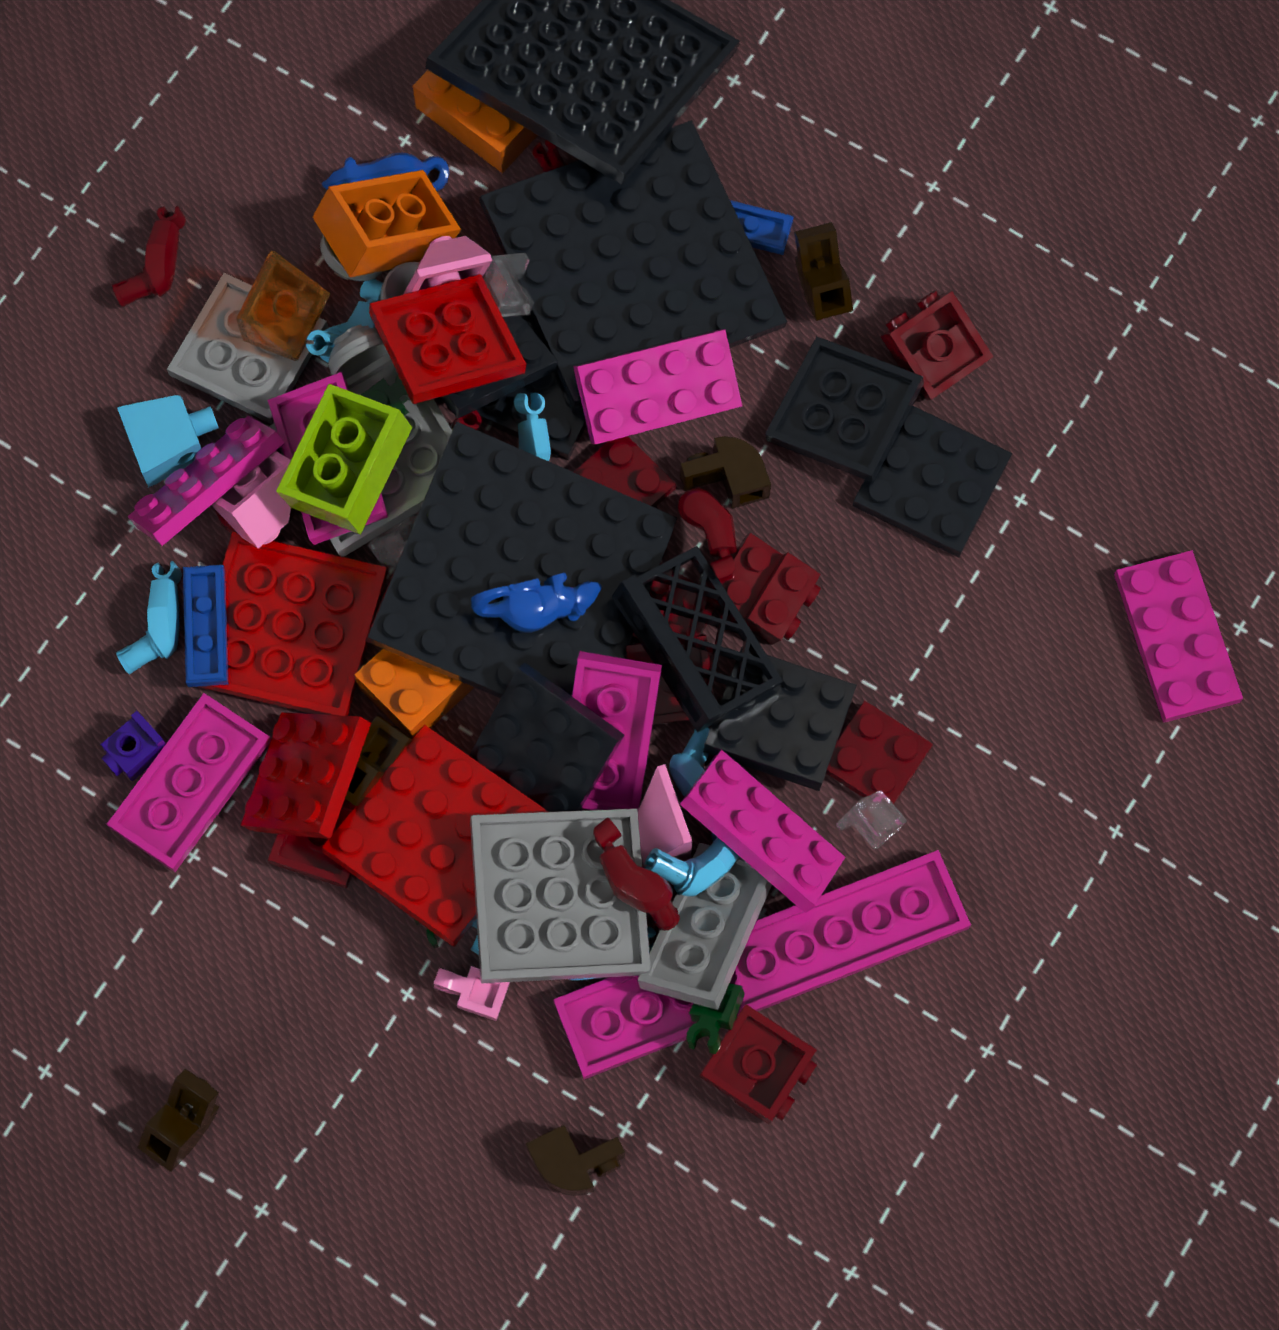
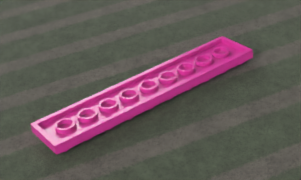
(782, 959)

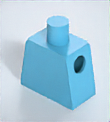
(165, 434)

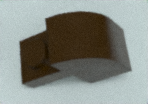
(821, 273)
(733, 463)
(379, 751)
(181, 1121)
(566, 1169)

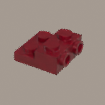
(936, 343)
(769, 589)
(760, 1065)

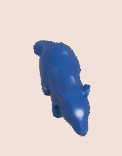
(386, 166)
(532, 606)

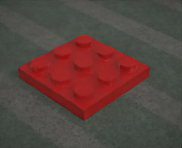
(447, 338)
(305, 774)

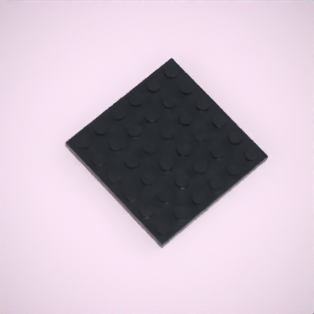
(586, 71)
(633, 258)
(502, 521)

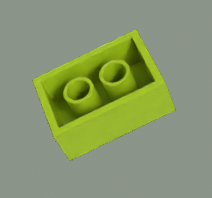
(344, 458)

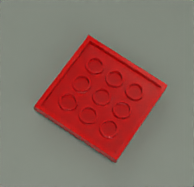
(297, 624)
(416, 832)

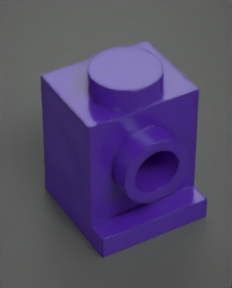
(140, 758)

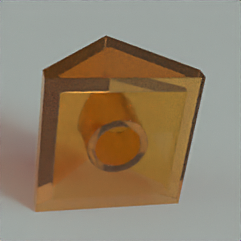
(281, 308)

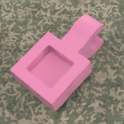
(475, 997)

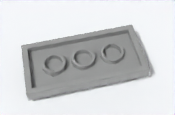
(705, 946)

